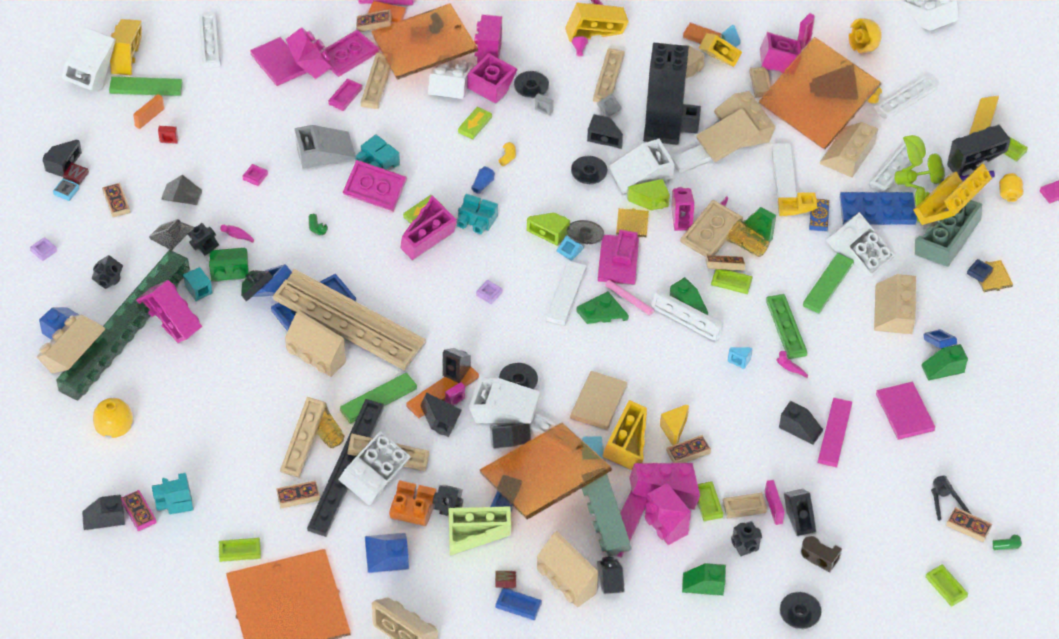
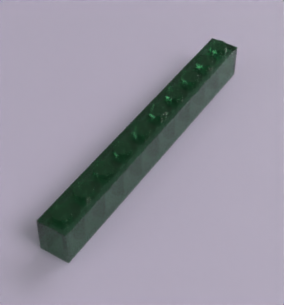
(119, 329)

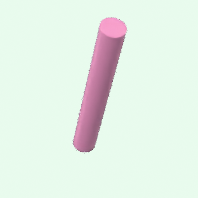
(629, 297)

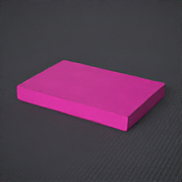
(350, 52)
(277, 61)
(374, 185)
(615, 271)
(905, 410)

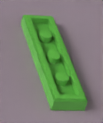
(145, 86)
(828, 283)
(786, 326)
(382, 394)

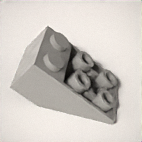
(323, 145)

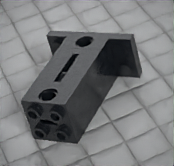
(666, 92)

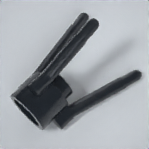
(944, 488)

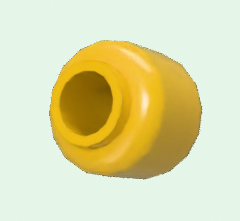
(1011, 187)

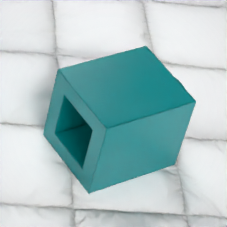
(197, 283)

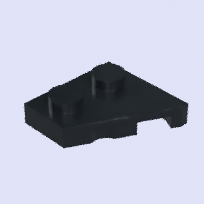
(254, 282)

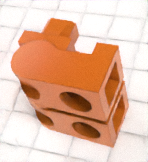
(412, 504)

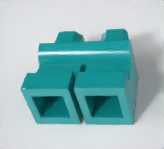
(378, 153)
(477, 213)
(173, 495)

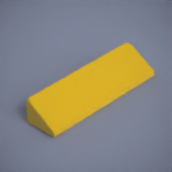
(984, 113)

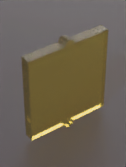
(632, 221)
(997, 279)

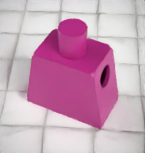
(682, 201)

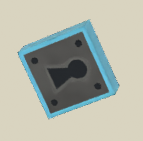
(66, 189)

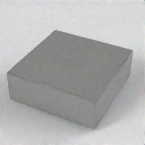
(544, 104)
(609, 105)

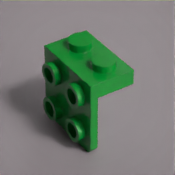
(228, 264)

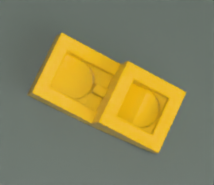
(797, 205)

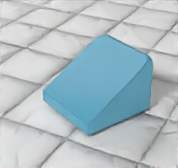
(731, 36)
(569, 248)
(740, 356)
(595, 444)

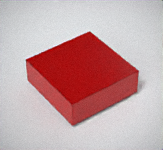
(168, 134)

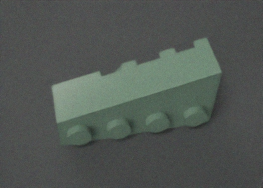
(949, 235)
(607, 516)

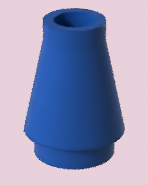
(483, 179)

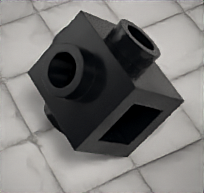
(203, 239)
(107, 272)
(447, 492)
(746, 538)

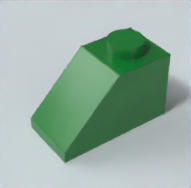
(687, 293)
(946, 362)
(705, 579)

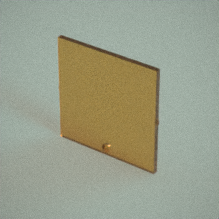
(424, 41)
(819, 93)
(545, 470)
(289, 599)

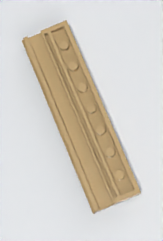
(349, 319)

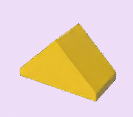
(673, 423)

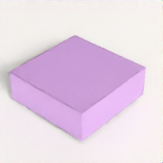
(43, 249)
(489, 292)

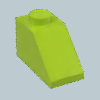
(649, 195)
(549, 227)

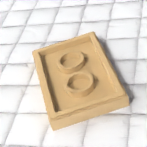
(728, 135)
(710, 229)
(598, 400)

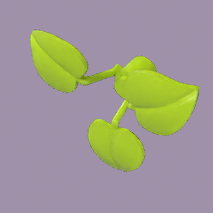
(916, 151)

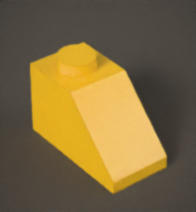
(720, 49)

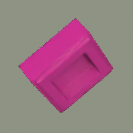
(255, 175)
(455, 394)

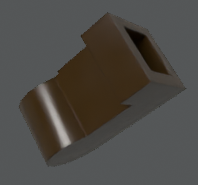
(820, 554)

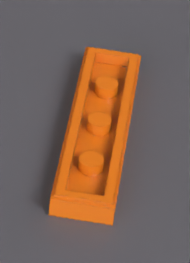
(438, 390)

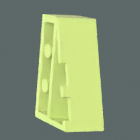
(477, 527)

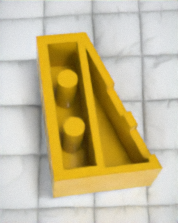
(595, 20)
(128, 39)
(627, 438)

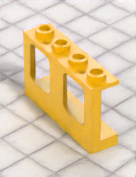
(951, 194)

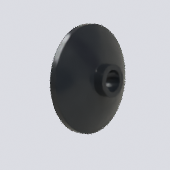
(531, 83)
(589, 169)
(520, 373)
(800, 603)

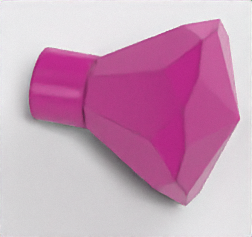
(579, 44)

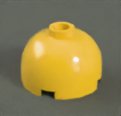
(865, 35)
(112, 417)

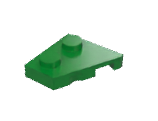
(762, 222)
(601, 309)

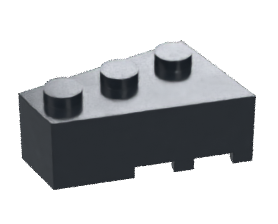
(976, 148)

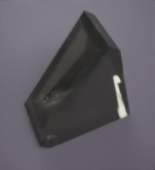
(182, 191)
(171, 233)

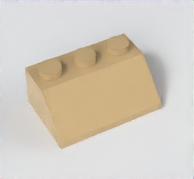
(754, 111)
(850, 148)
(895, 304)
(69, 343)
(315, 344)
(567, 570)
(400, 623)

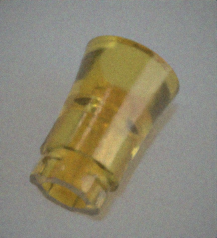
(747, 239)
(329, 430)

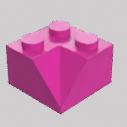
(488, 37)
(309, 52)
(778, 52)
(491, 78)
(667, 514)

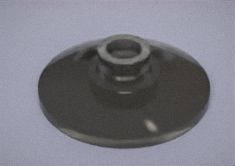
(585, 232)

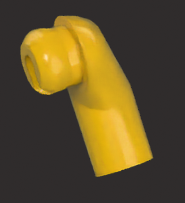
(874, 98)
(510, 154)

